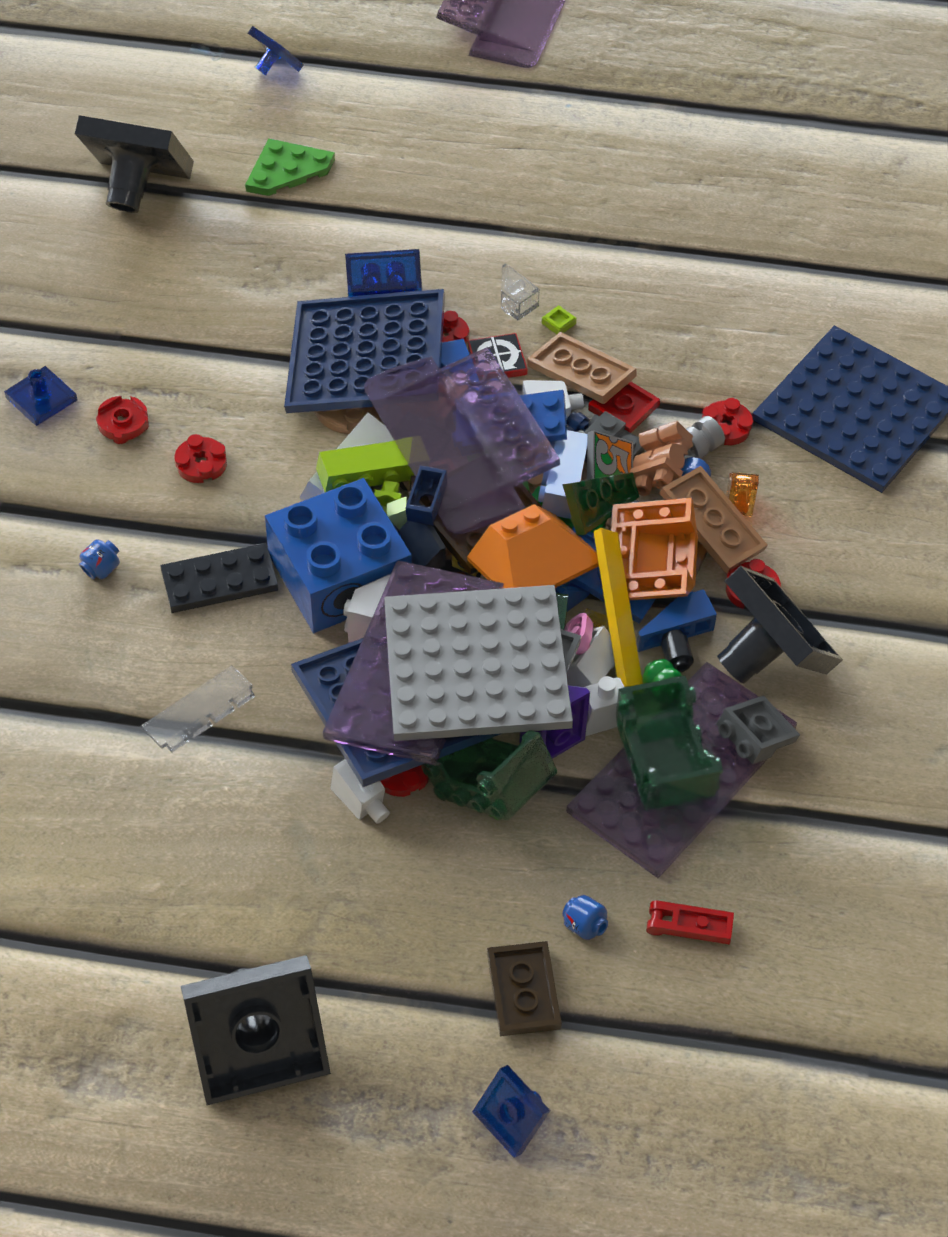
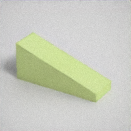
(397, 513)

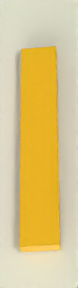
(618, 607)

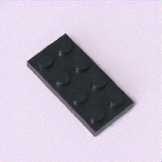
(219, 578)

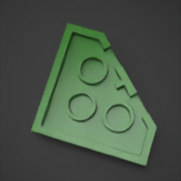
(287, 165)

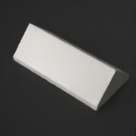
(366, 432)

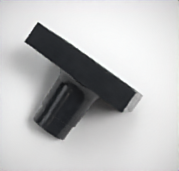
(132, 154)
(775, 629)
(256, 1029)

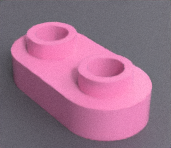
(583, 626)

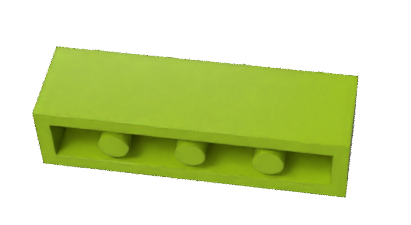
(372, 462)

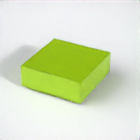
(558, 320)

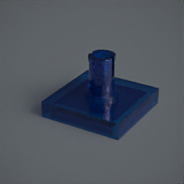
(273, 52)
(40, 395)
(511, 1111)

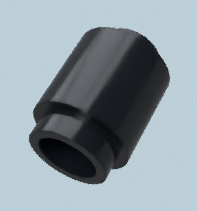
(677, 650)

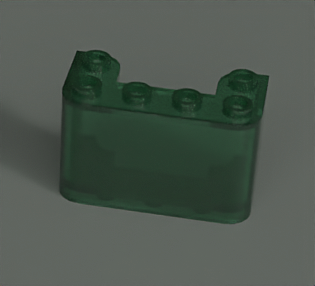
(665, 743)
(493, 775)

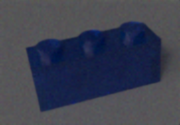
(383, 272)

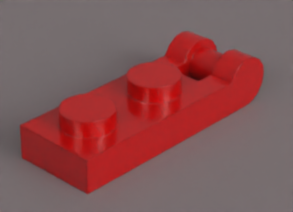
(690, 922)

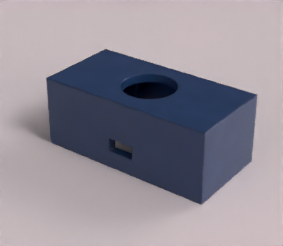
(428, 482)

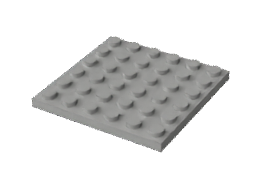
(476, 663)

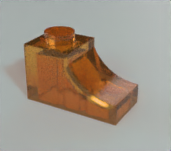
(742, 491)

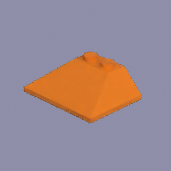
(657, 547)
(532, 551)

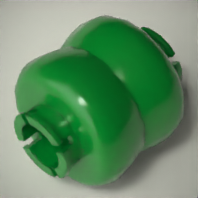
(659, 670)

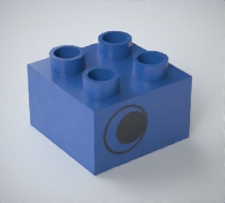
(332, 548)

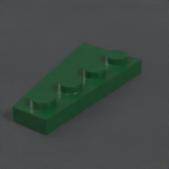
(593, 499)

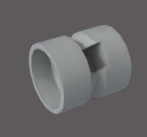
(706, 437)

